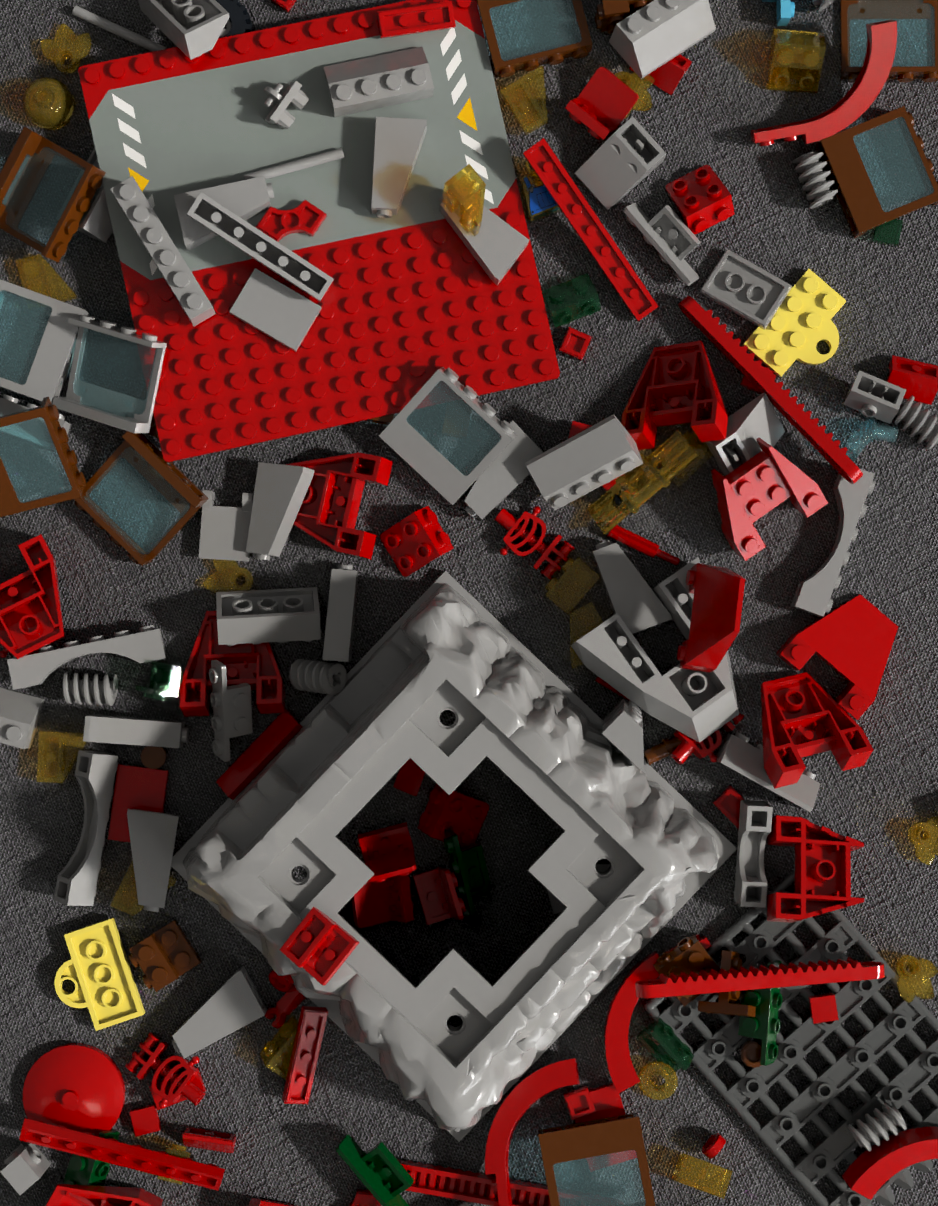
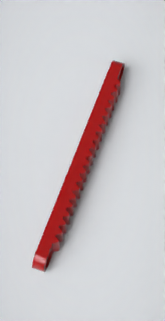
(764, 383)
(759, 978)
(470, 1186)

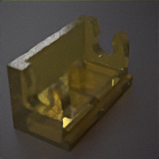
(702, 1175)

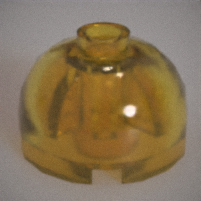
(48, 103)

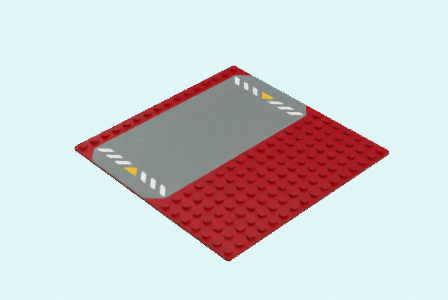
(402, 284)

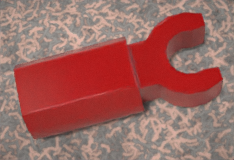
(285, 1006)

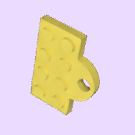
(799, 326)
(99, 975)

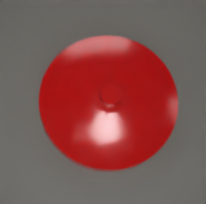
(75, 1089)

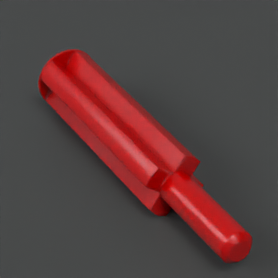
(640, 544)

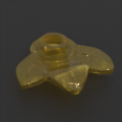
(66, 46)
(640, 87)
(226, 576)
(927, 846)
(917, 980)

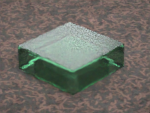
(888, 233)

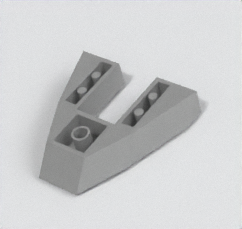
(682, 698)

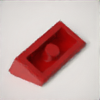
(409, 778)
(209, 1140)

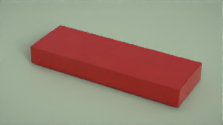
(416, 19)

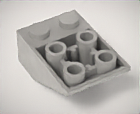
(620, 163)
(743, 428)

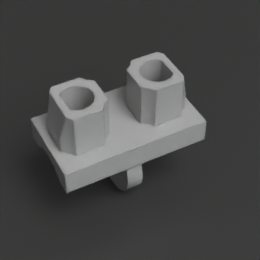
(291, 95)

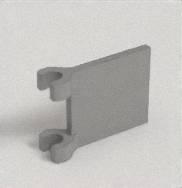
(225, 529)

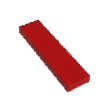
(259, 754)
(305, 1055)

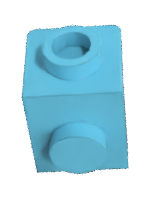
(784, 9)

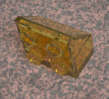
(795, 60)
(465, 196)

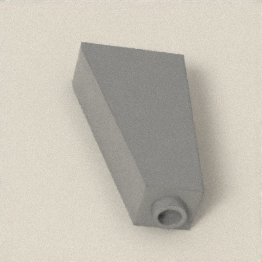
(395, 156)
(242, 198)
(494, 247)
(502, 475)
(275, 507)
(627, 589)
(341, 614)
(134, 731)
(152, 853)
(224, 1012)

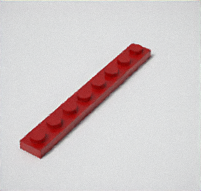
(590, 229)
(121, 1154)

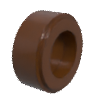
(153, 757)
(751, 1053)

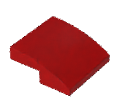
(319, 946)

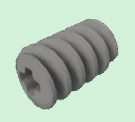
(815, 179)
(918, 422)
(318, 676)
(89, 690)
(877, 1126)

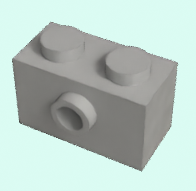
(874, 397)
(24, 1167)

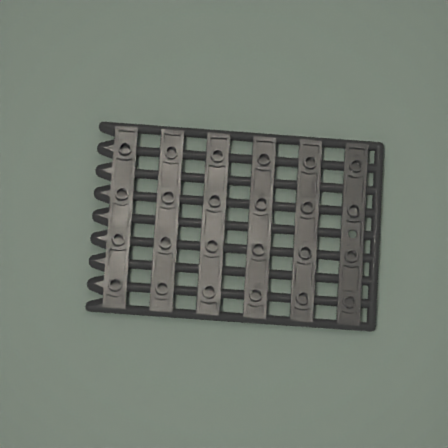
(801, 1040)

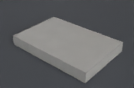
(745, 289)
(275, 310)

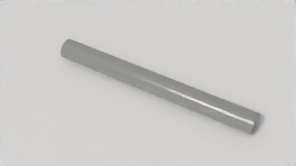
(117, 29)
(297, 165)

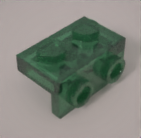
(571, 300)
(163, 682)
(665, 1045)

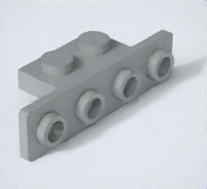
(669, 237)
(230, 710)

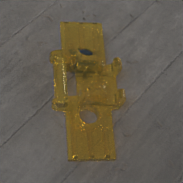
(642, 482)

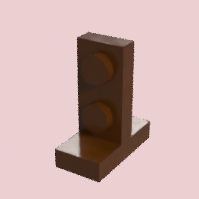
(727, 1000)

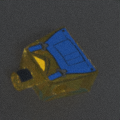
(536, 197)

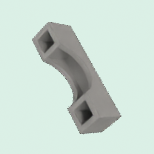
(750, 877)

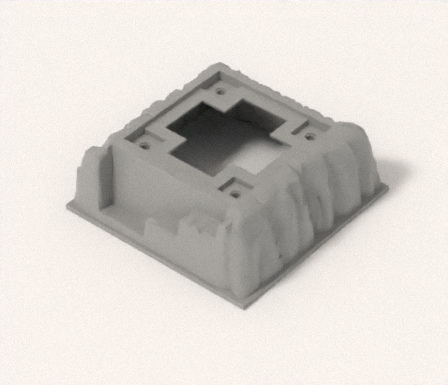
(549, 744)

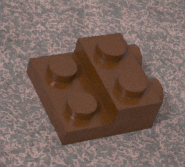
(613, 11)
(164, 956)
(686, 957)

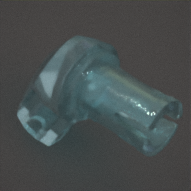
(867, 432)

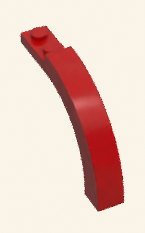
(864, 91)
(619, 1017)
(511, 1111)
(884, 1161)

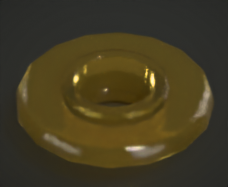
(653, 1091)

